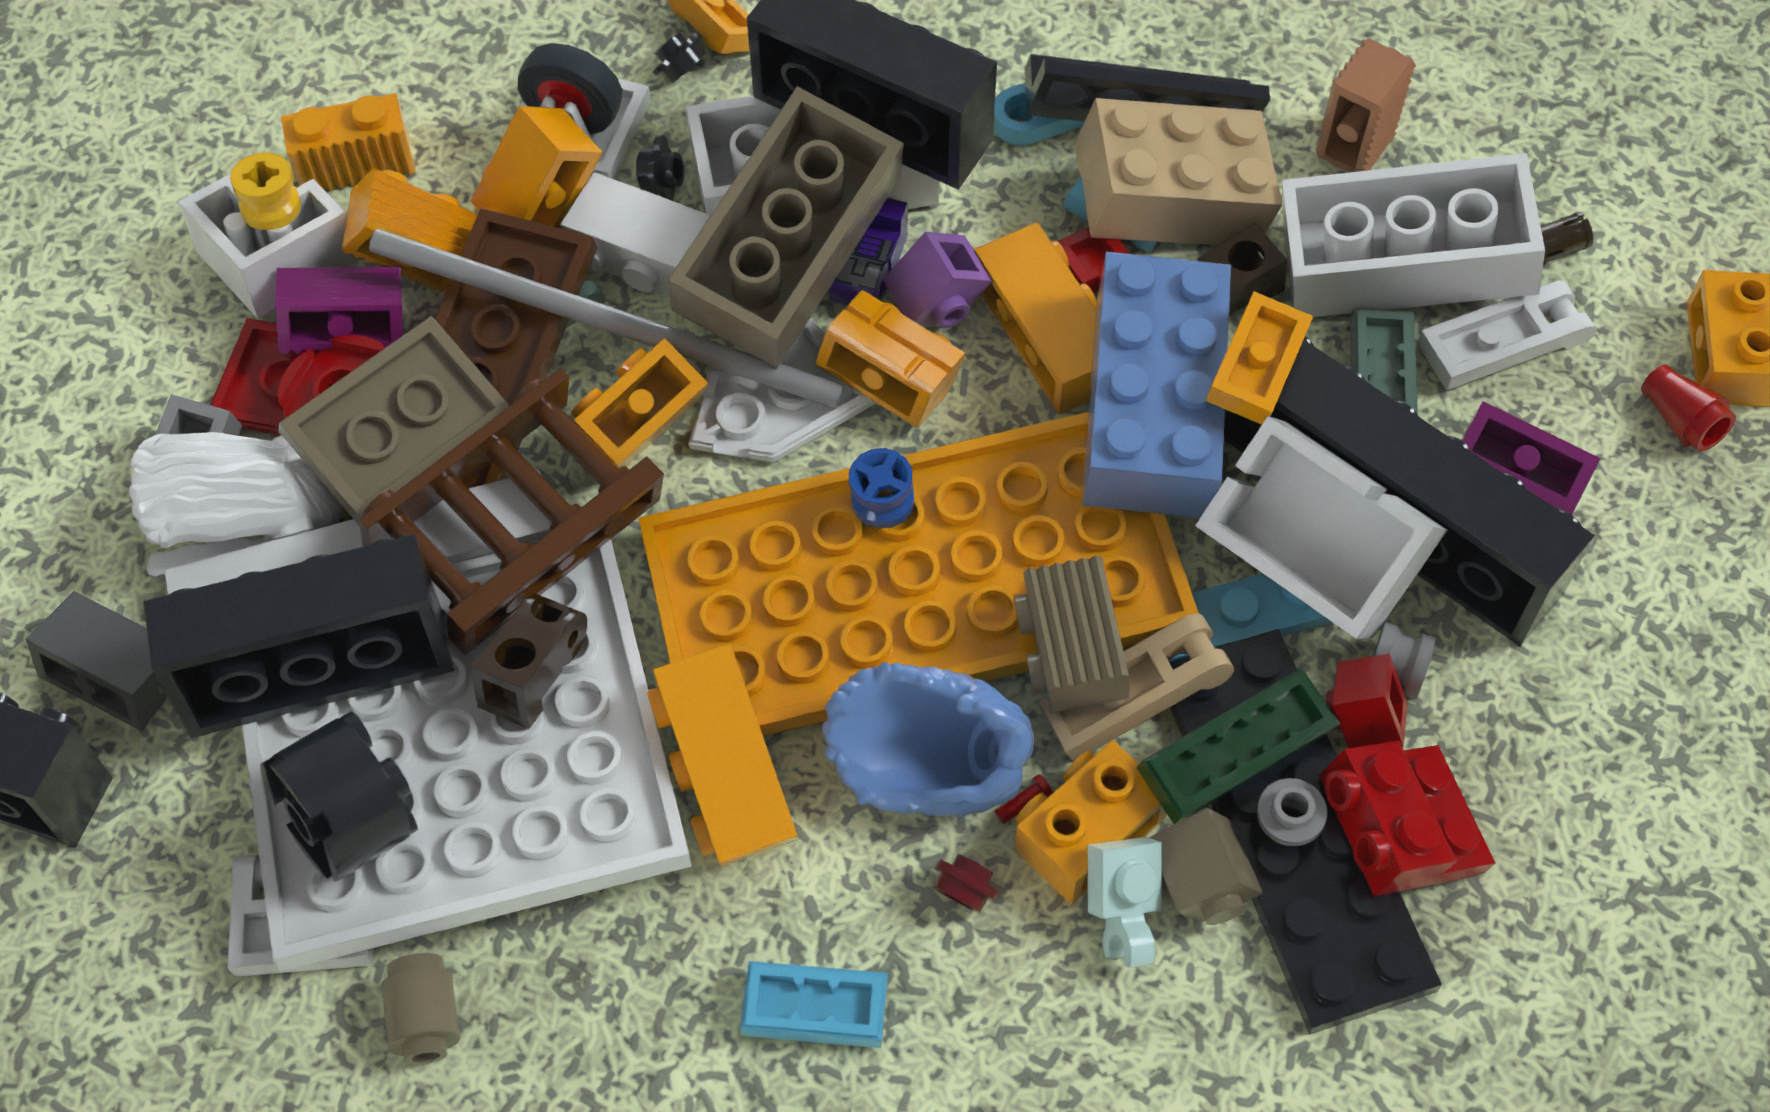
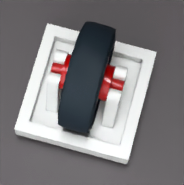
(590, 94)

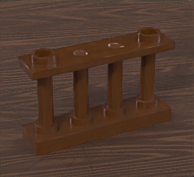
(525, 569)

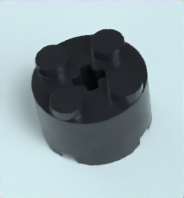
(340, 797)

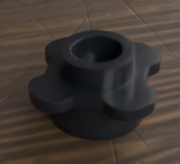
(678, 55)
(660, 169)

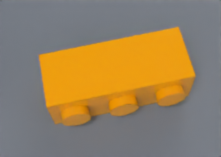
(1043, 312)
(721, 756)

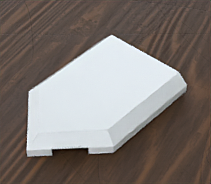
(766, 422)

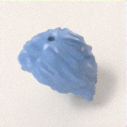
(926, 740)

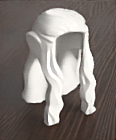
(222, 492)

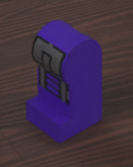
(874, 255)

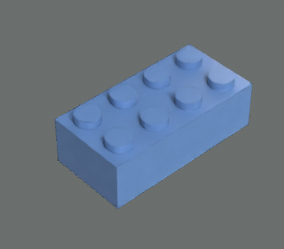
(1153, 364)

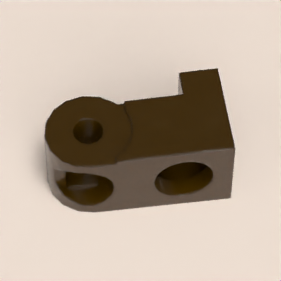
(1248, 269)
(527, 659)

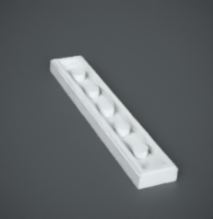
(439, 524)

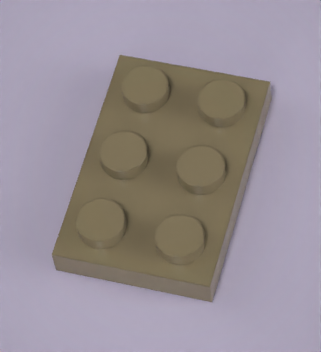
(392, 417)

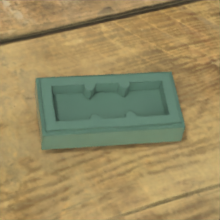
(1385, 352)

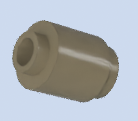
(420, 1008)

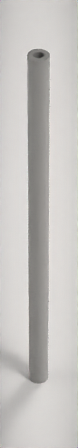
(603, 317)

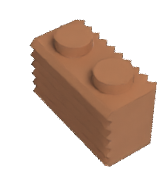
(1364, 106)

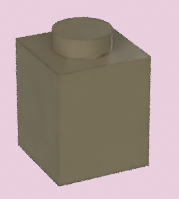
(1207, 868)

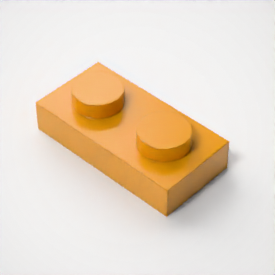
(718, 21)
(1259, 358)

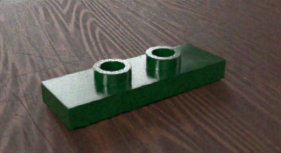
(1237, 746)

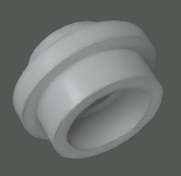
(1287, 829)

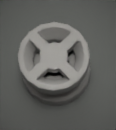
(1409, 656)

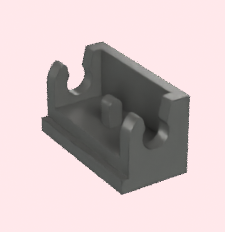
(98, 659)

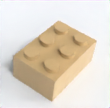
(1175, 172)

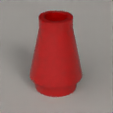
(1689, 409)

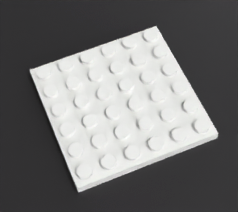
(497, 806)

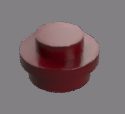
(965, 882)

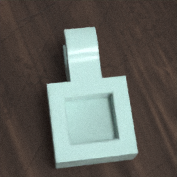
(1121, 888)

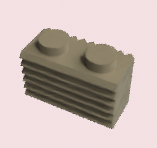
(1074, 634)

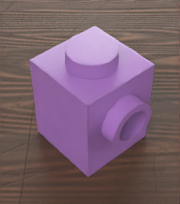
(937, 280)

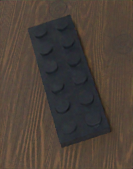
(1327, 929)

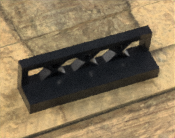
(1069, 87)

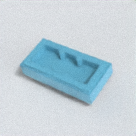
(814, 1004)

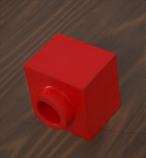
(1368, 701)

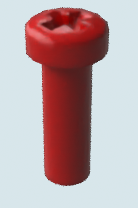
(1016, 804)

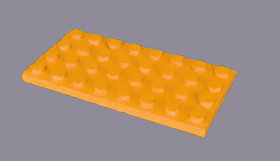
(823, 595)

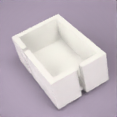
(1321, 528)

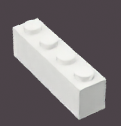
(634, 231)

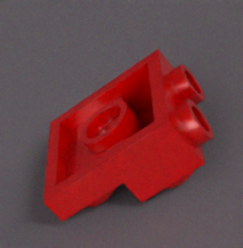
(1404, 817)

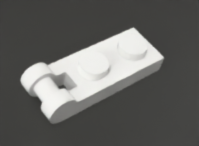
(1505, 335)

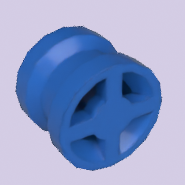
(877, 472)

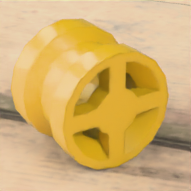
(265, 191)

